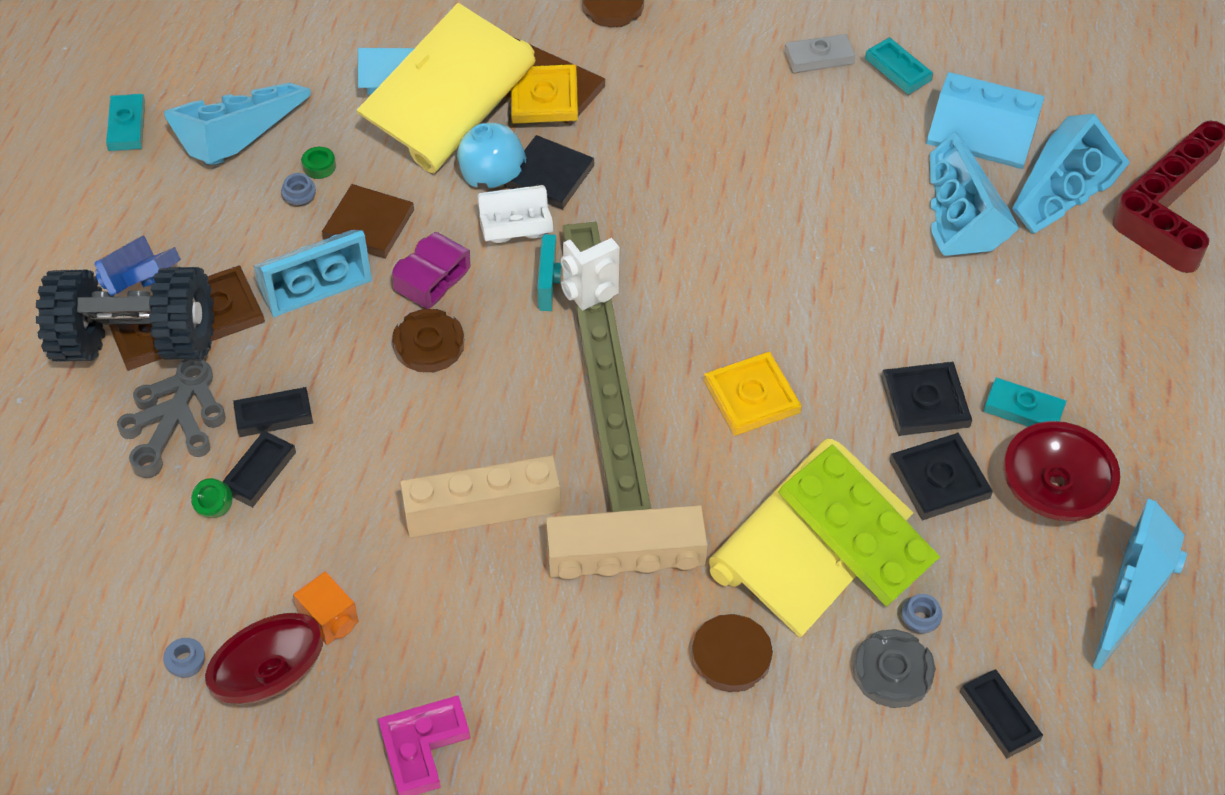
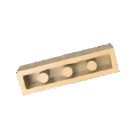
(481, 496)
(626, 541)

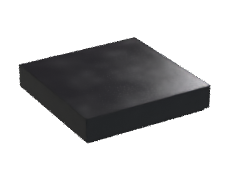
(555, 168)
(926, 398)
(940, 476)

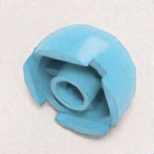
(490, 155)

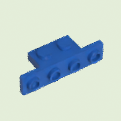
(132, 265)

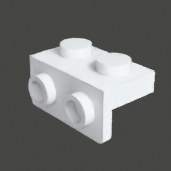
(514, 213)
(590, 274)

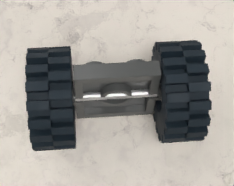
(77, 308)

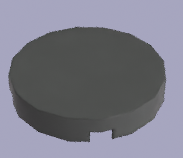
(893, 668)

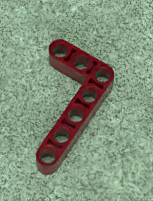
(1144, 208)

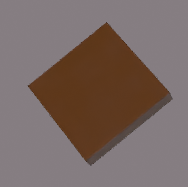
(374, 213)

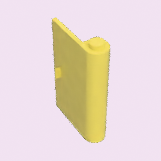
(447, 85)
(786, 559)

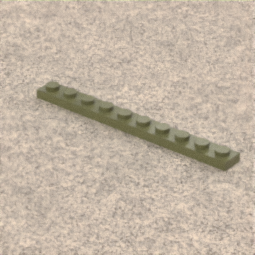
(610, 392)

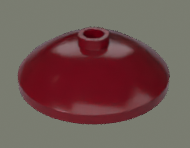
(1063, 456)
(264, 658)

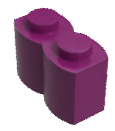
(431, 269)

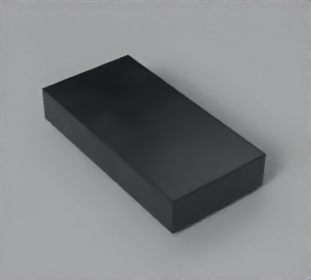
(272, 412)
(259, 468)
(1001, 713)

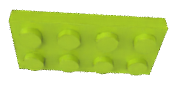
(859, 524)

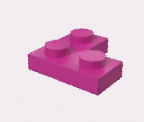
(413, 735)

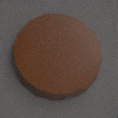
(613, 12)
(428, 340)
(732, 652)

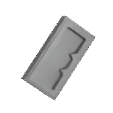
(819, 53)

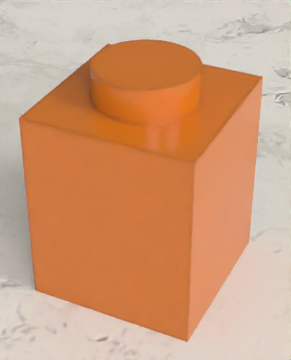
(328, 606)

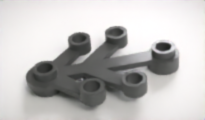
(170, 413)

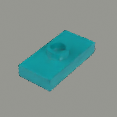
(899, 65)
(125, 122)
(549, 272)
(1022, 403)

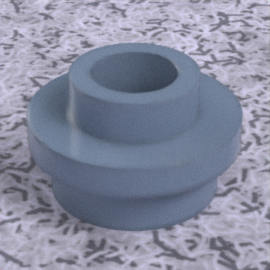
(298, 189)
(925, 604)
(184, 667)

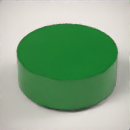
(318, 162)
(211, 498)

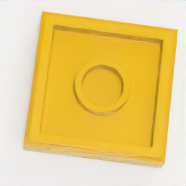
(546, 95)
(752, 393)

